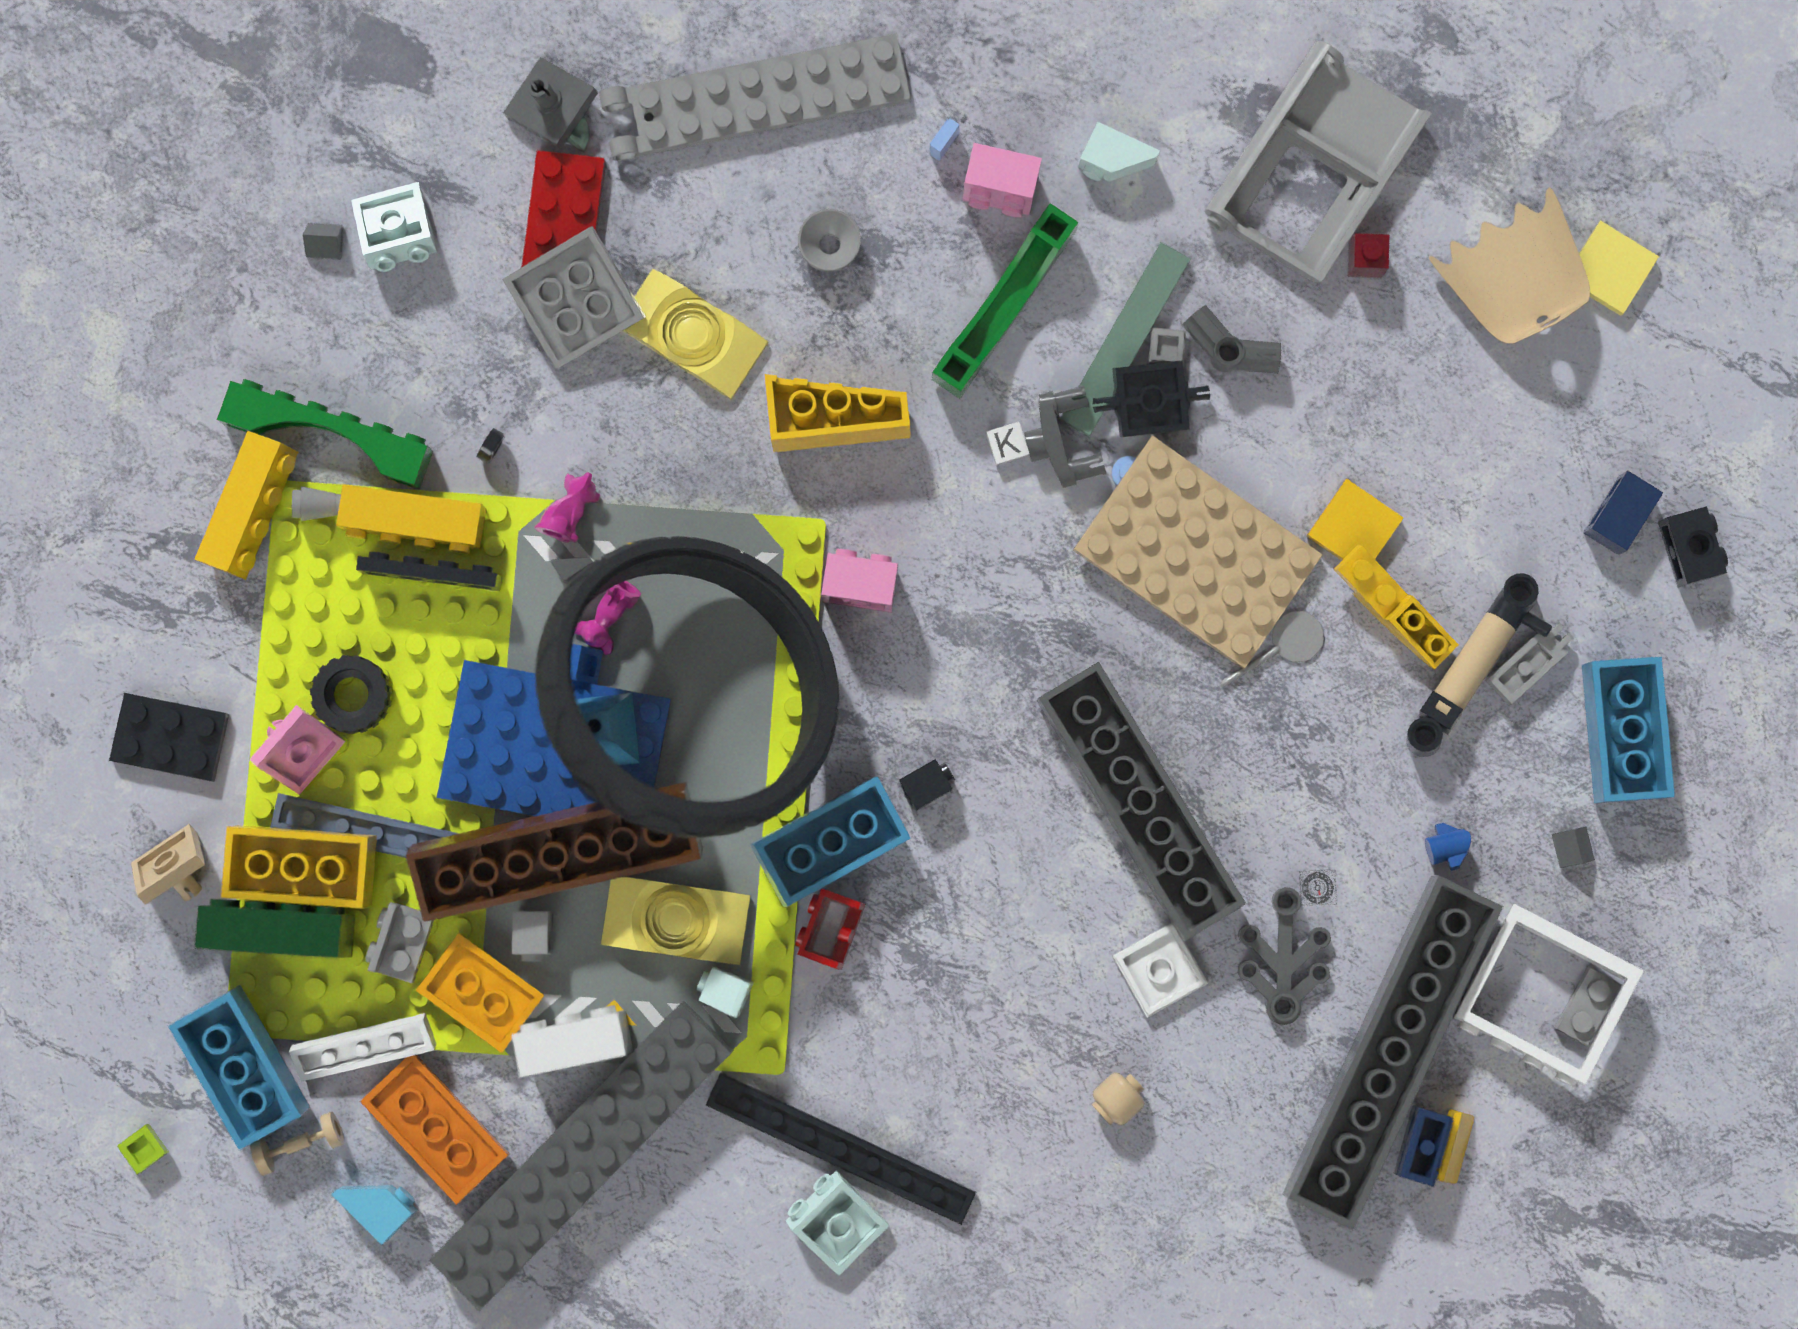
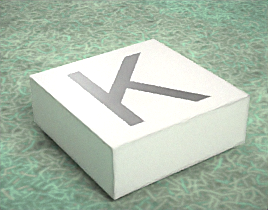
(1007, 443)

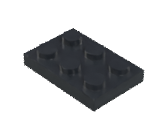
(169, 737)

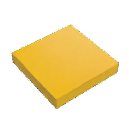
(1354, 520)

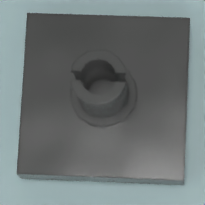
(550, 102)

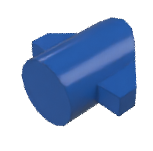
(1448, 846)

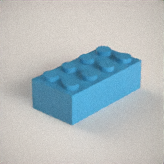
(1628, 730)
(830, 841)
(239, 1067)

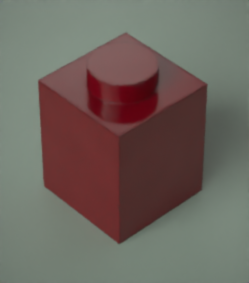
(1368, 255)

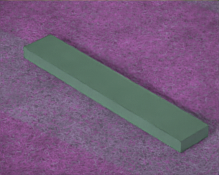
(1128, 333)

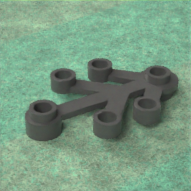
(1284, 962)

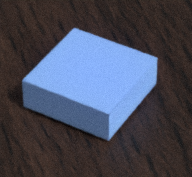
(944, 139)

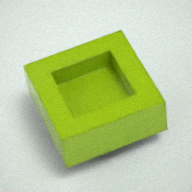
(142, 1149)

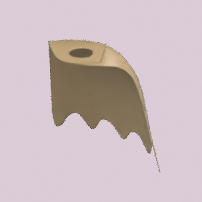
(1520, 273)

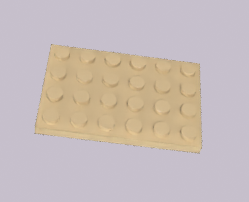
(1197, 552)

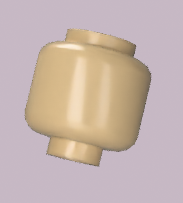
(1118, 1098)

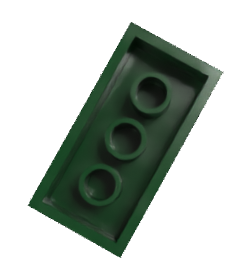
(271, 931)

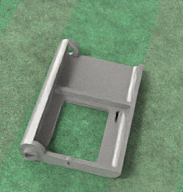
(1340, 123)

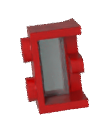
(829, 929)

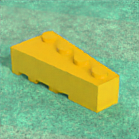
(832, 415)

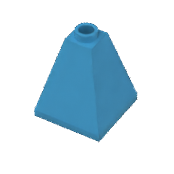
(618, 724)

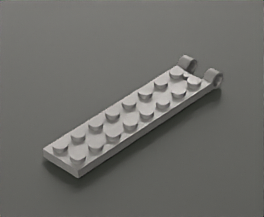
(760, 96)

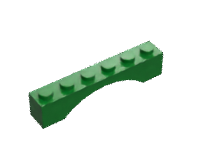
(1005, 302)
(260, 412)

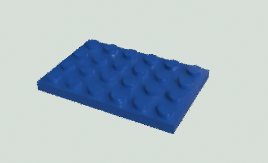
(504, 756)

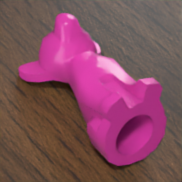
(564, 514)
(609, 610)

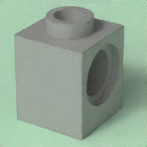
(532, 934)

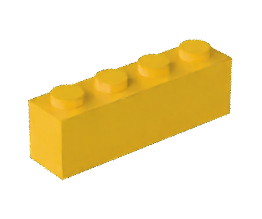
(246, 505)
(411, 517)

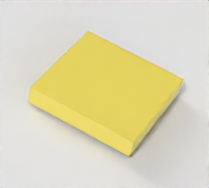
(1615, 267)

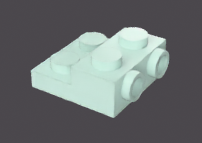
(394, 227)
(836, 1222)

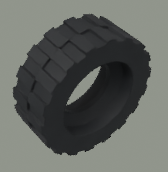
(326, 682)

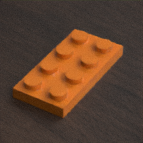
(434, 1128)

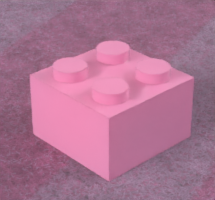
(1001, 180)
(859, 580)

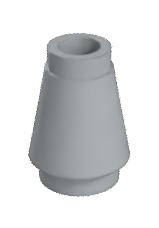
(314, 504)

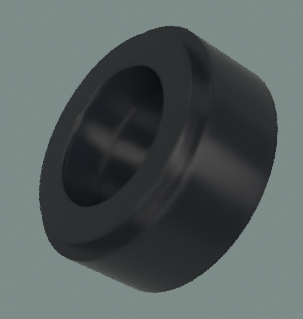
(490, 446)

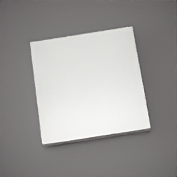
(1159, 970)

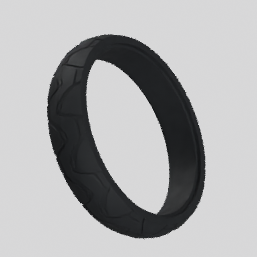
(764, 592)

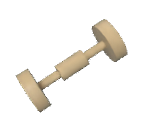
(264, 1156)

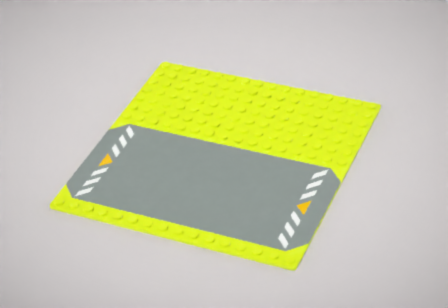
(683, 640)

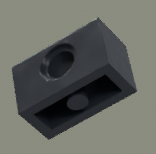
(1686, 565)

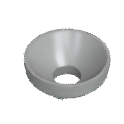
(829, 223)

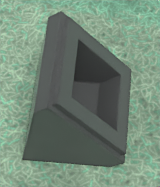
(323, 240)
(1573, 847)

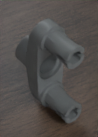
(1047, 440)

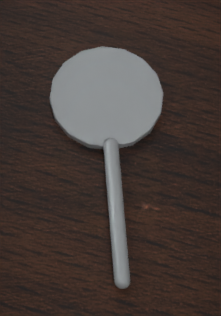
(1295, 637)

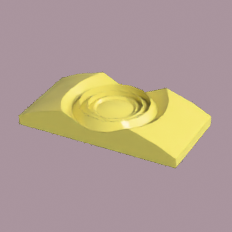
(695, 334)
(676, 920)

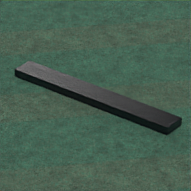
(841, 1148)

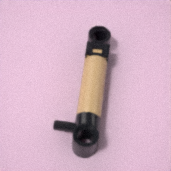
(1475, 661)

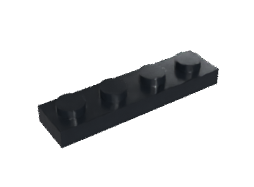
(414, 569)

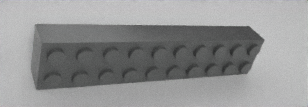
(1392, 1051)
(581, 1155)

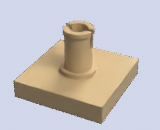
(169, 866)

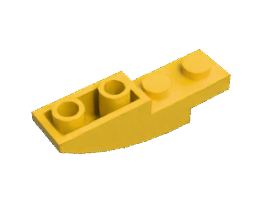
(1395, 608)

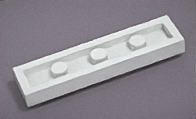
(363, 1047)

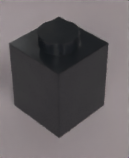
(927, 784)

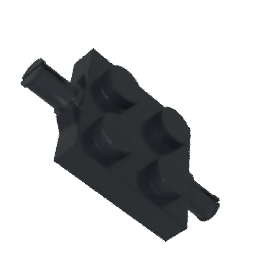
(1151, 398)

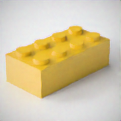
(298, 866)

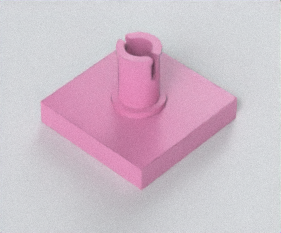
(297, 749)

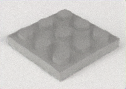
(574, 297)

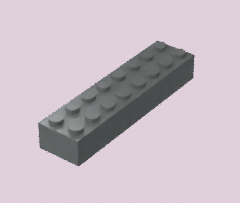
(1141, 801)

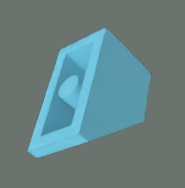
(377, 1208)

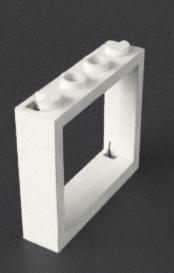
(1533, 1055)

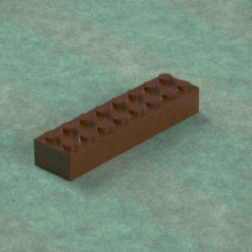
(539, 857)

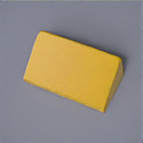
(1456, 1146)

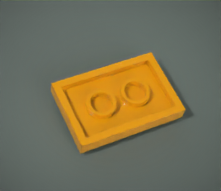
(480, 992)

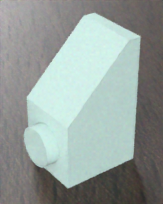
(1114, 155)
(724, 991)

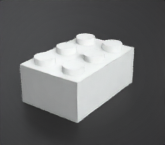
(572, 1041)

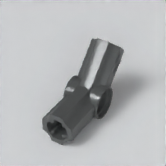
(1250, 354)

